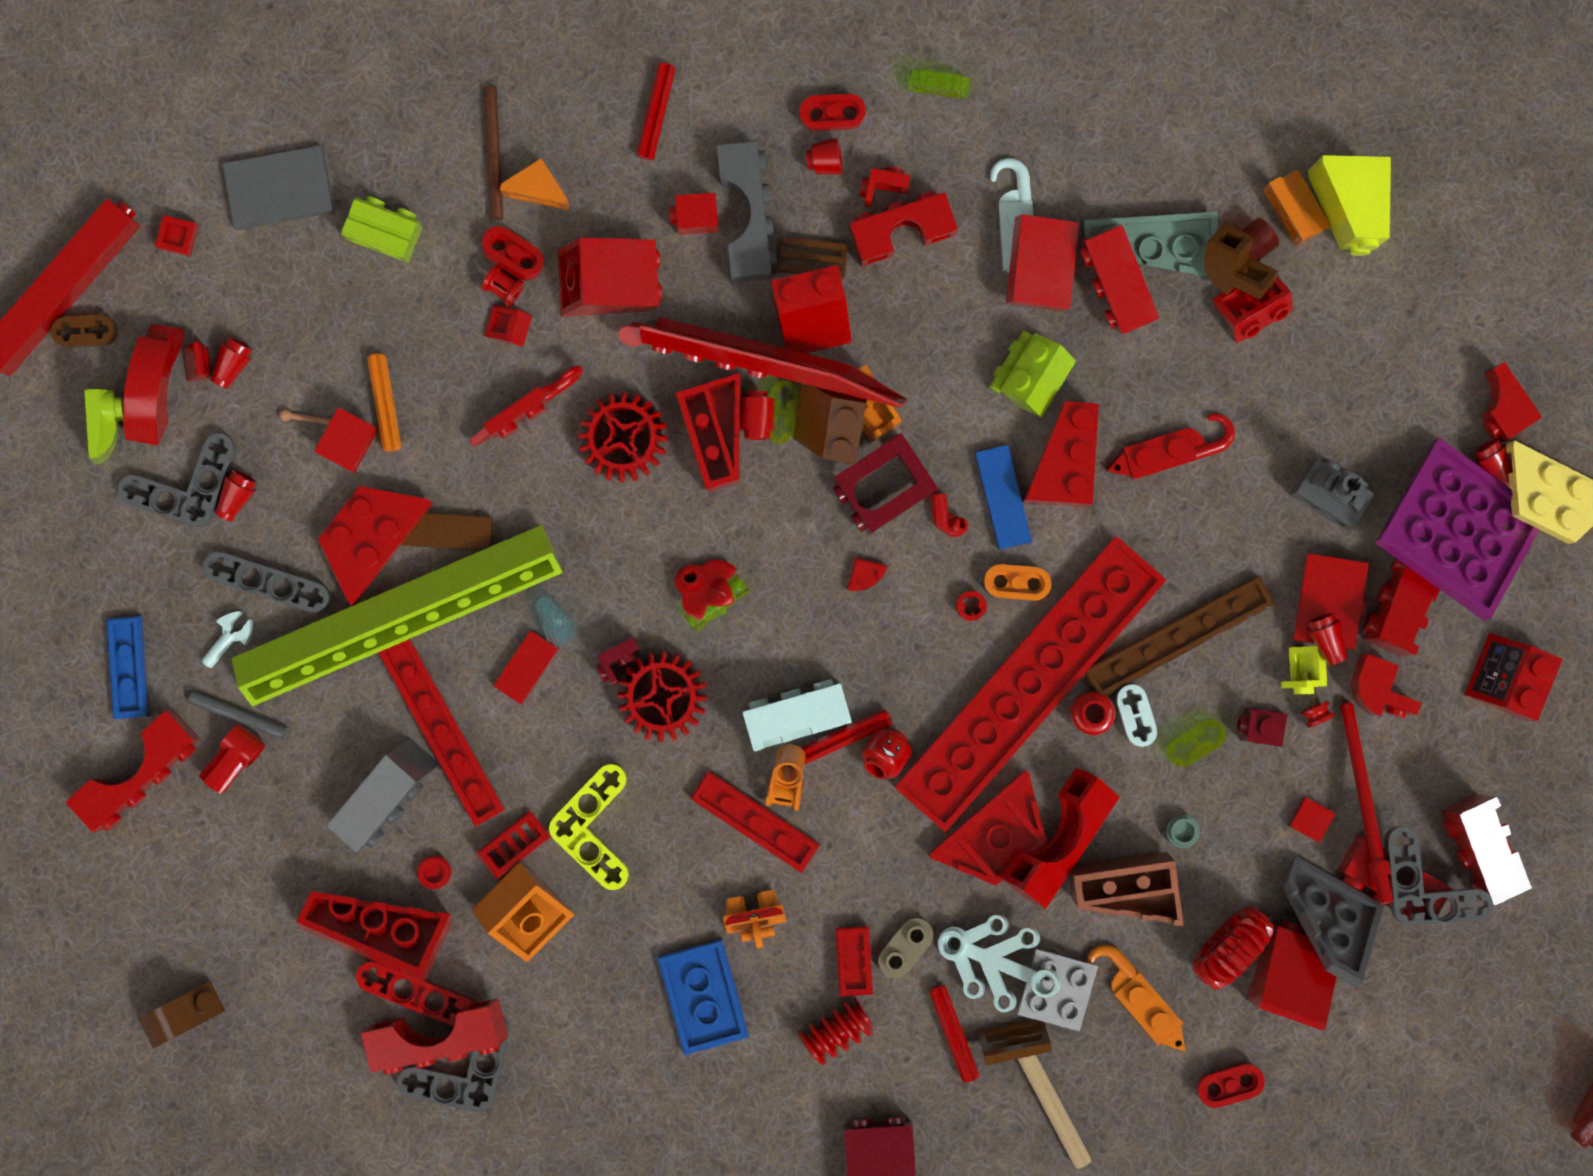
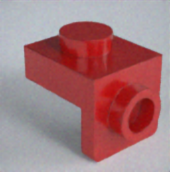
(889, 180)

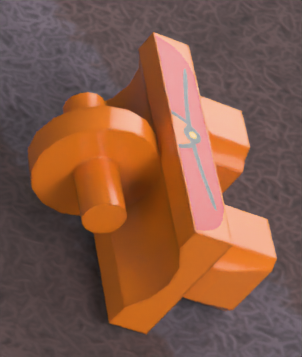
(739, 919)

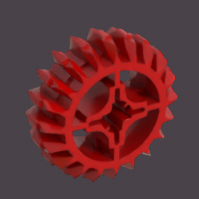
(610, 446)
(634, 704)
(1233, 947)

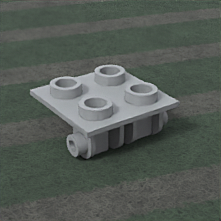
(1070, 1003)

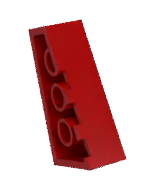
(381, 932)

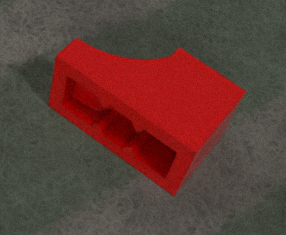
(1509, 405)

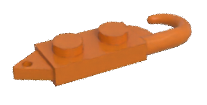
(1141, 999)

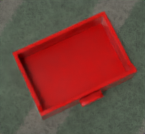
(1042, 263)
(1331, 587)

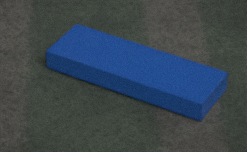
(1003, 497)
(127, 667)

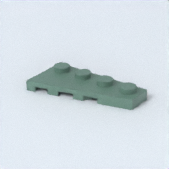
(1165, 241)

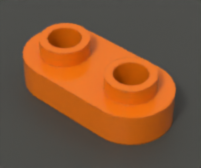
(1016, 582)

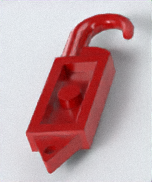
(528, 406)
(1171, 450)

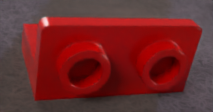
(1249, 314)

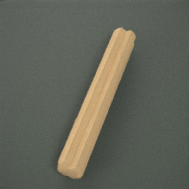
(1055, 1111)

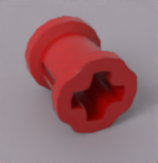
(502, 285)

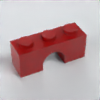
(928, 215)
(1358, 875)

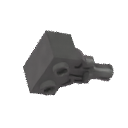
(1333, 494)

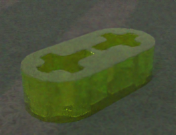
(938, 84)
(790, 413)
(1191, 735)

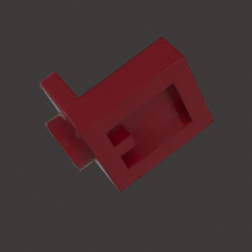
(621, 654)
(1262, 727)

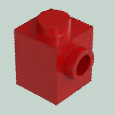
(695, 214)

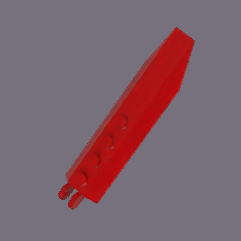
(758, 358)

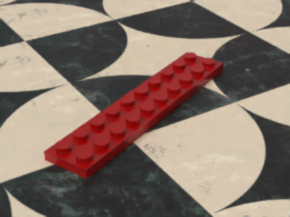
(1030, 683)

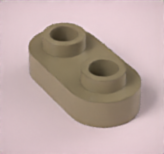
(905, 947)

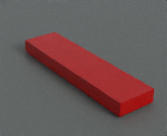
(754, 821)

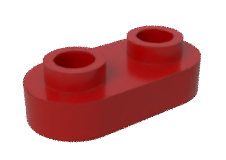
(832, 112)
(514, 253)
(1229, 1085)

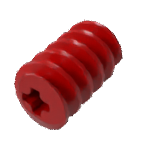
(837, 1032)

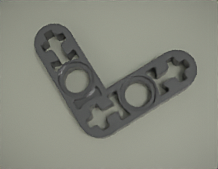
(186, 500)
(1415, 892)
(463, 1083)

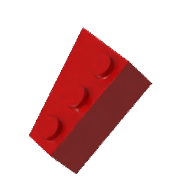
(713, 425)
(1400, 611)

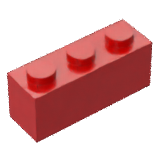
(1118, 279)

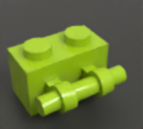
(1032, 372)

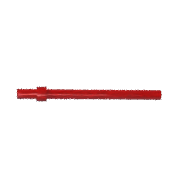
(1379, 867)

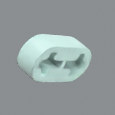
(1143, 712)

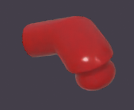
(944, 519)

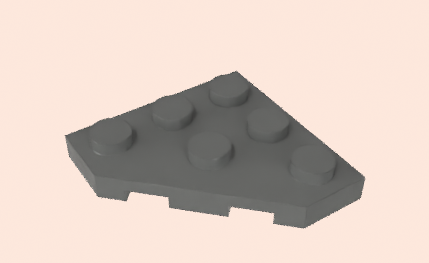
(1335, 918)

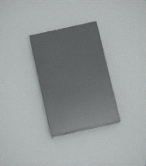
(278, 187)

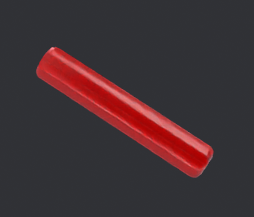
(656, 111)
(846, 735)
(954, 1033)

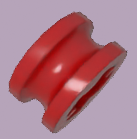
(960, 606)
(1317, 714)

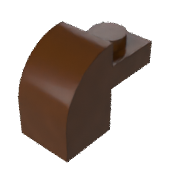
(1230, 266)
(181, 1014)

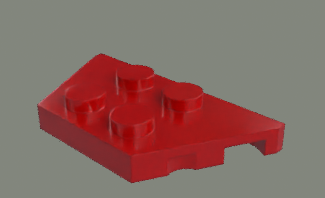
(368, 535)
(995, 833)

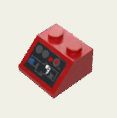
(1513, 677)

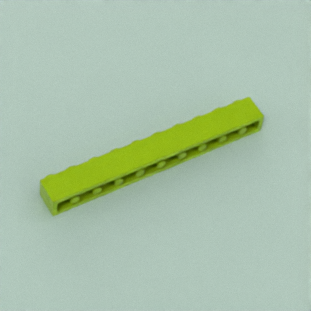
(396, 615)

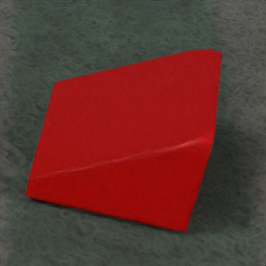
(508, 325)
(197, 362)

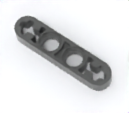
(267, 582)

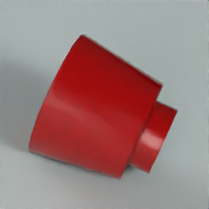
(825, 158)

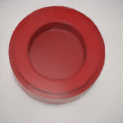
(434, 872)

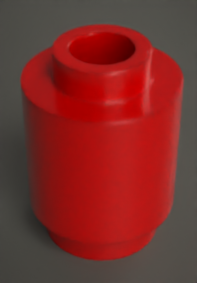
(757, 415)

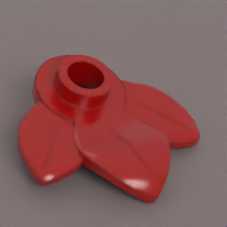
(708, 588)

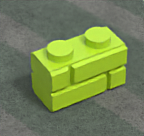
(382, 229)

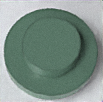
(1182, 831)

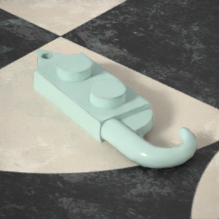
(1012, 204)

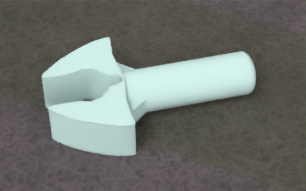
(227, 638)

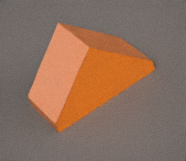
(535, 186)

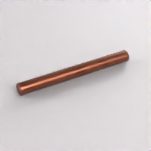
(493, 152)

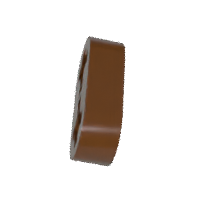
(83, 323)

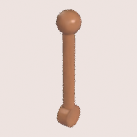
(285, 415)

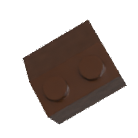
(829, 423)

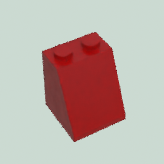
(608, 276)
(812, 310)
(1292, 979)

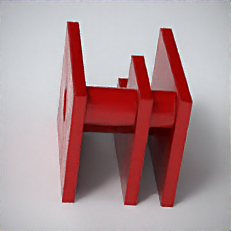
(346, 440)

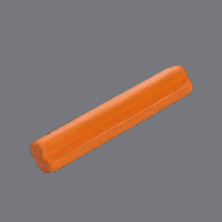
(384, 402)

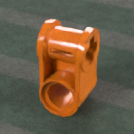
(786, 782)

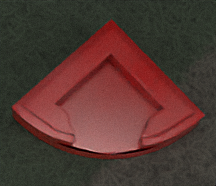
(865, 574)

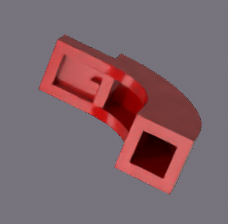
(147, 384)

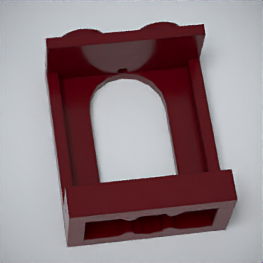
(874, 519)

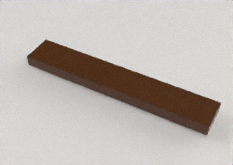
(1179, 636)

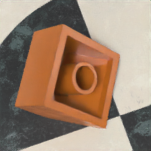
(522, 912)

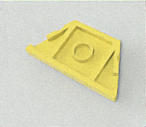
(1549, 494)

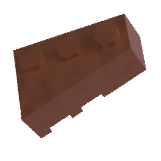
(1130, 887)

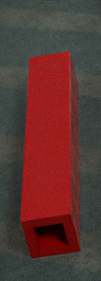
(64, 282)

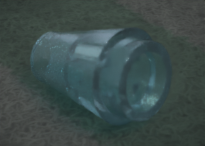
(555, 621)

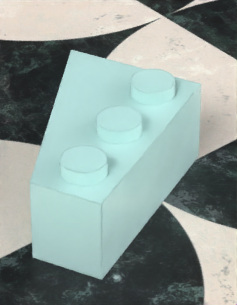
(796, 715)

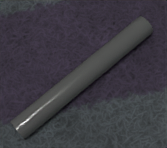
(237, 715)

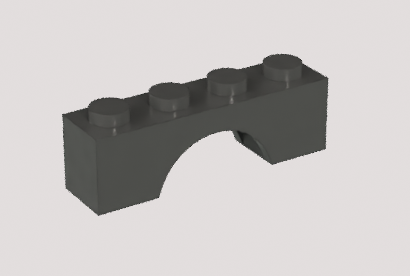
(750, 253)

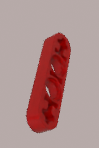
(417, 999)

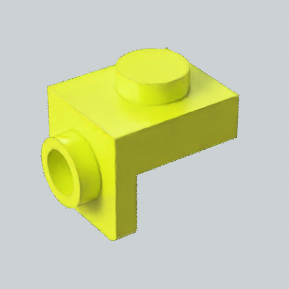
(1306, 670)

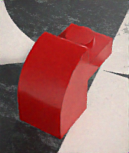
(1372, 687)

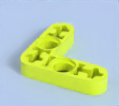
(582, 833)

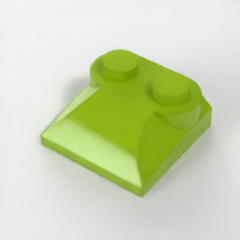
(102, 418)

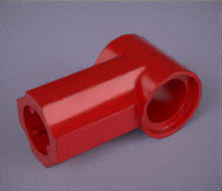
(237, 751)

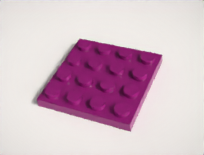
(1458, 530)

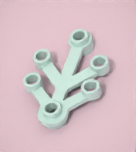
(993, 961)

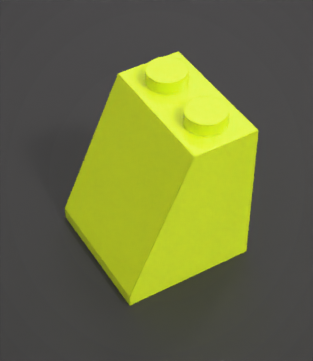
(1354, 199)

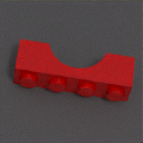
(165, 743)
(1084, 808)
(396, 1044)

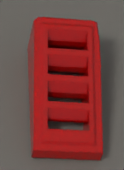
(489, 863)

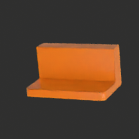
(1296, 207)

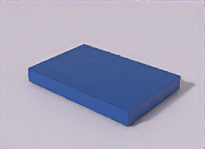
(703, 996)

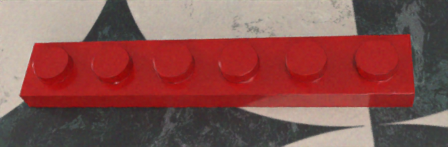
(442, 732)

